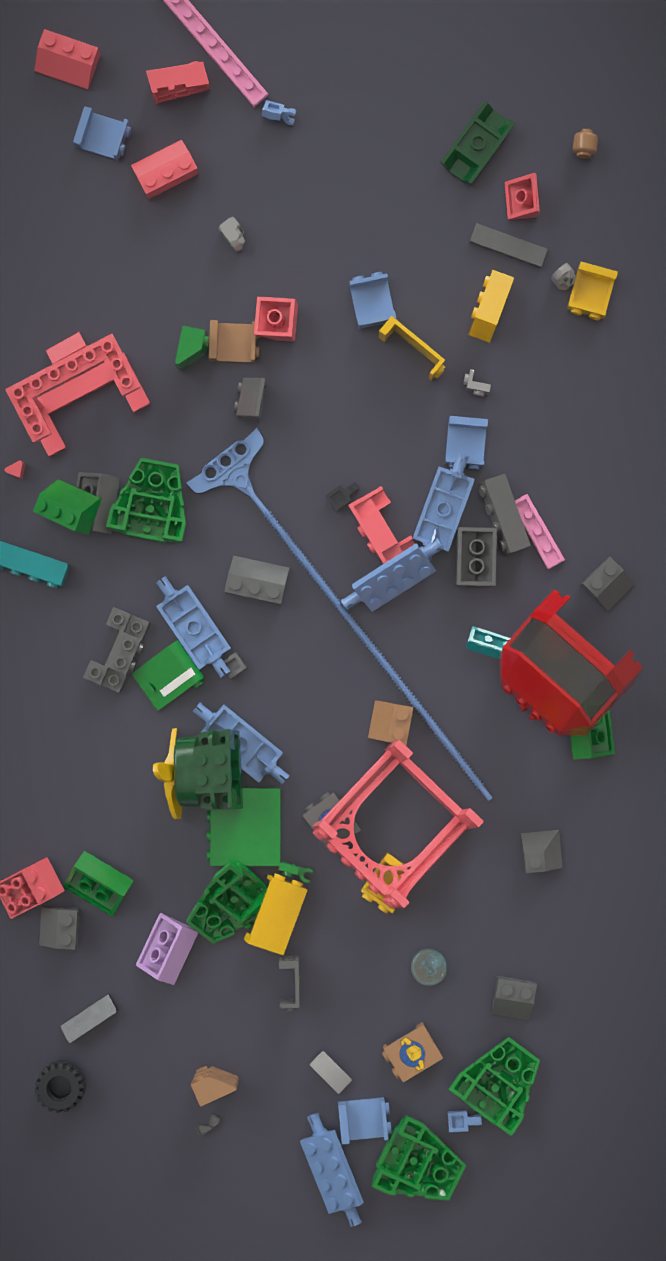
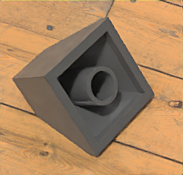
(541, 851)

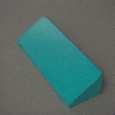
(486, 642)

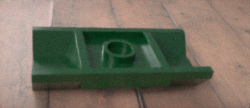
(477, 144)

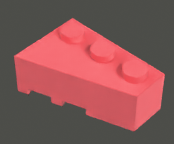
(177, 81)

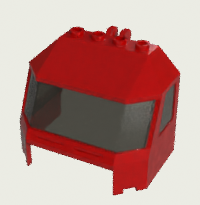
(561, 673)

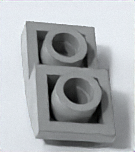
(330, 1072)

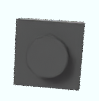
(235, 665)

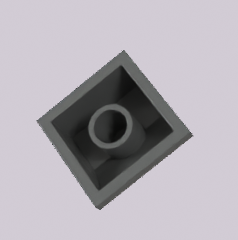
(251, 398)
(607, 583)
(59, 927)
(513, 997)

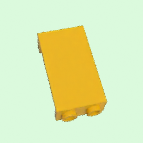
(394, 325)
(277, 914)

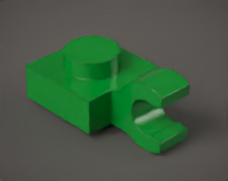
(291, 869)

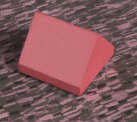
(16, 469)

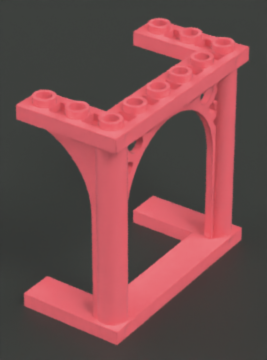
(35, 411)
(397, 891)

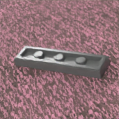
(508, 245)

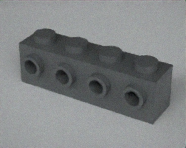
(504, 514)

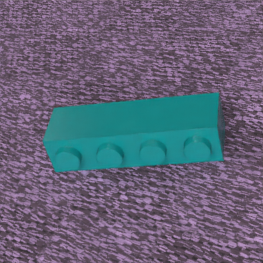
(33, 564)

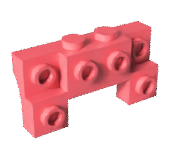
(374, 526)

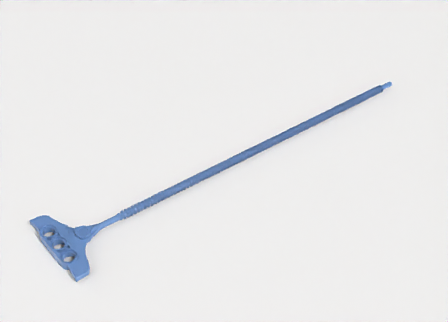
(237, 475)

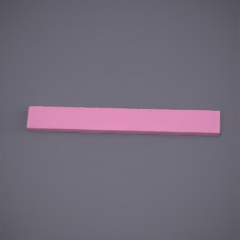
(218, 50)

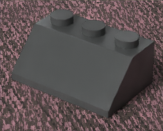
(102, 486)
(476, 557)
(257, 580)

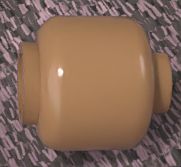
(585, 144)

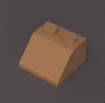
(390, 722)

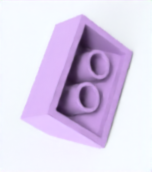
(166, 949)

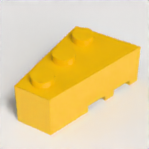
(490, 305)

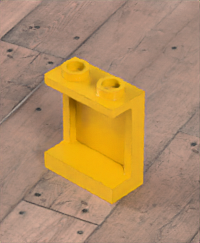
(591, 291)
(388, 860)

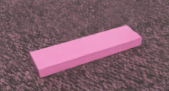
(538, 532)

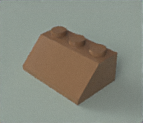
(212, 1084)

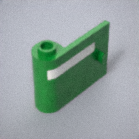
(169, 673)

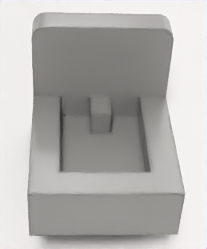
(478, 389)

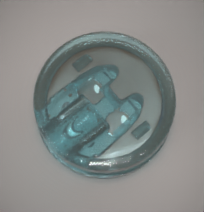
(428, 967)

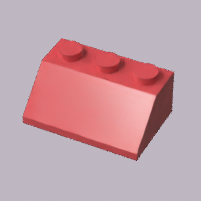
(66, 59)
(165, 169)

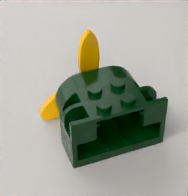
(202, 772)

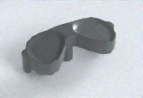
(203, 1128)

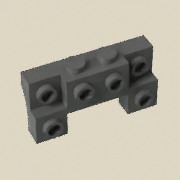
(123, 652)

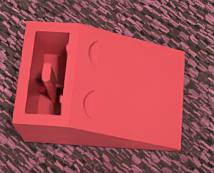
(29, 888)

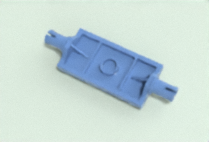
(444, 505)
(394, 577)
(193, 627)
(257, 753)
(331, 1171)

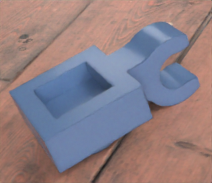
(276, 111)
(459, 1120)

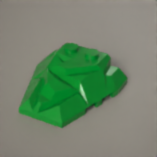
(150, 504)
(228, 903)
(499, 1084)
(417, 1163)

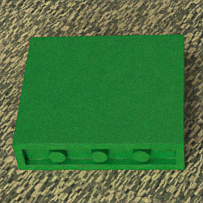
(248, 833)

